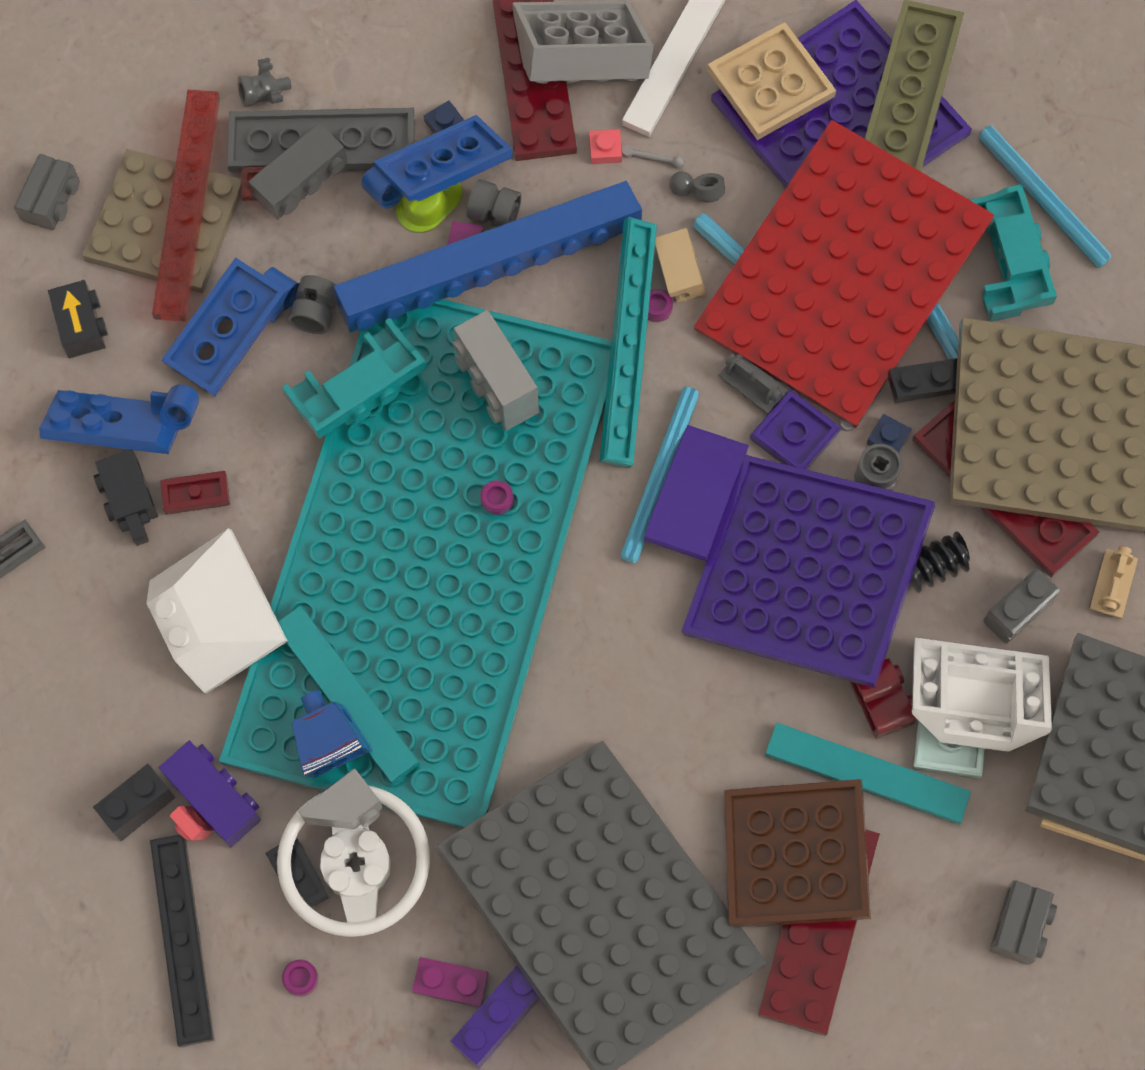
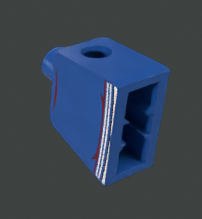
(326, 736)

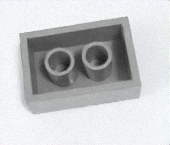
(495, 371)

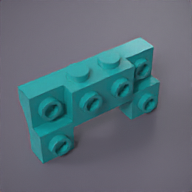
(1018, 254)
(359, 387)

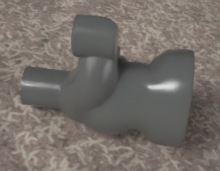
(263, 86)

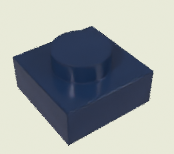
(442, 117)
(889, 432)

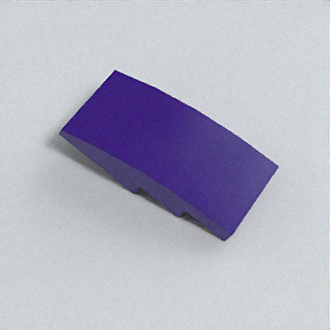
(696, 493)

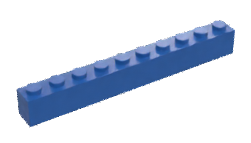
(485, 257)

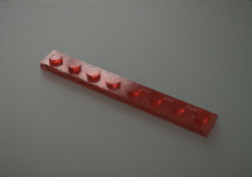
(186, 206)

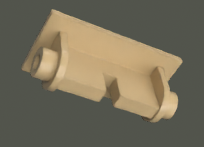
(1114, 582)

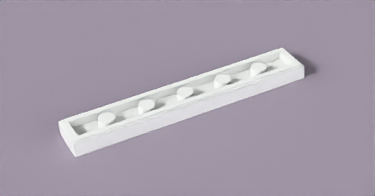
(671, 65)

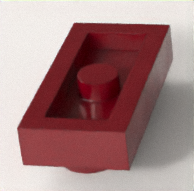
(195, 492)

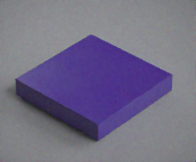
(795, 432)

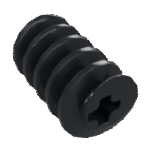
(940, 558)

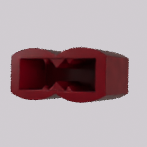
(886, 705)

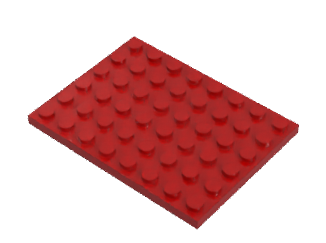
(844, 273)

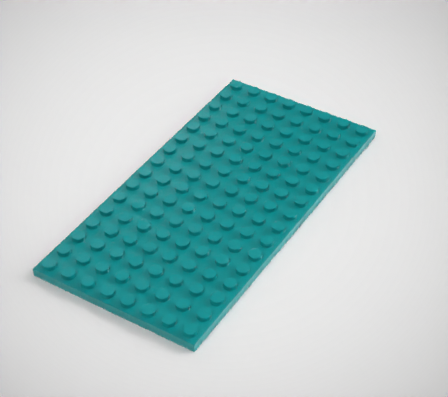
(416, 578)

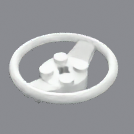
(359, 888)

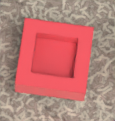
(605, 146)
(190, 823)

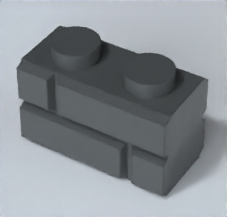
(47, 192)
(1021, 605)
(1023, 923)

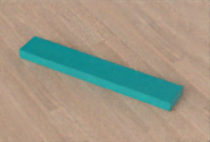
(342, 687)
(877, 775)

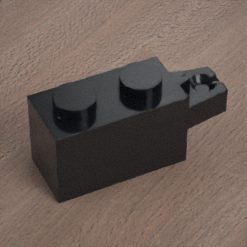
(127, 494)

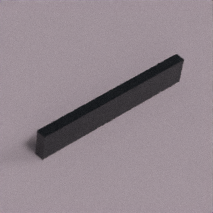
(182, 941)

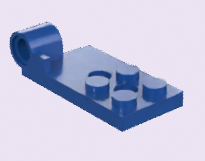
(419, 173)
(246, 300)
(139, 424)

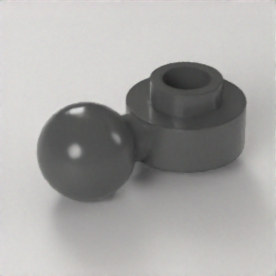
(705, 187)

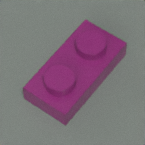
(450, 982)

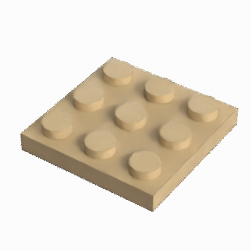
(771, 80)

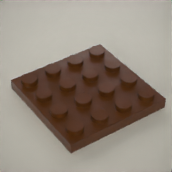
(796, 854)

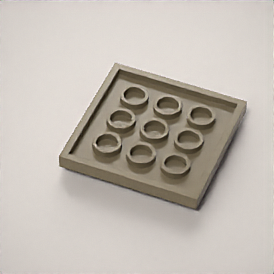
(136, 213)

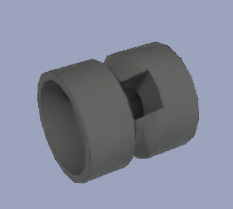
(493, 204)
(313, 307)
(879, 466)

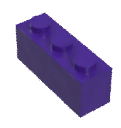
(211, 792)
(495, 1019)

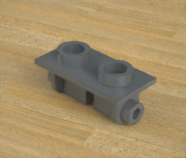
(752, 382)

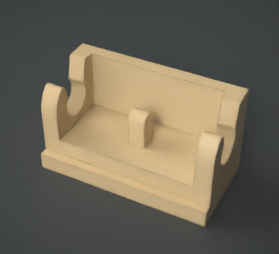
(680, 265)

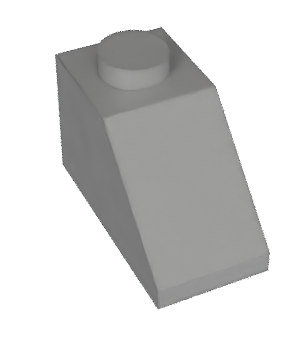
(344, 804)

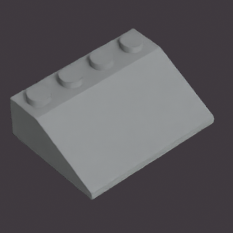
(582, 41)

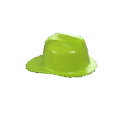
(429, 212)

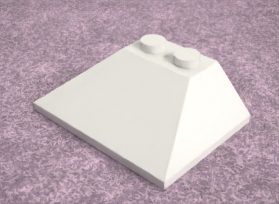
(214, 613)
(981, 694)

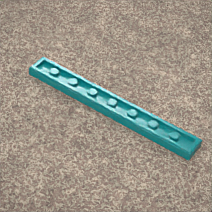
(628, 343)

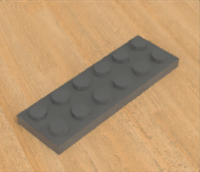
(366, 134)

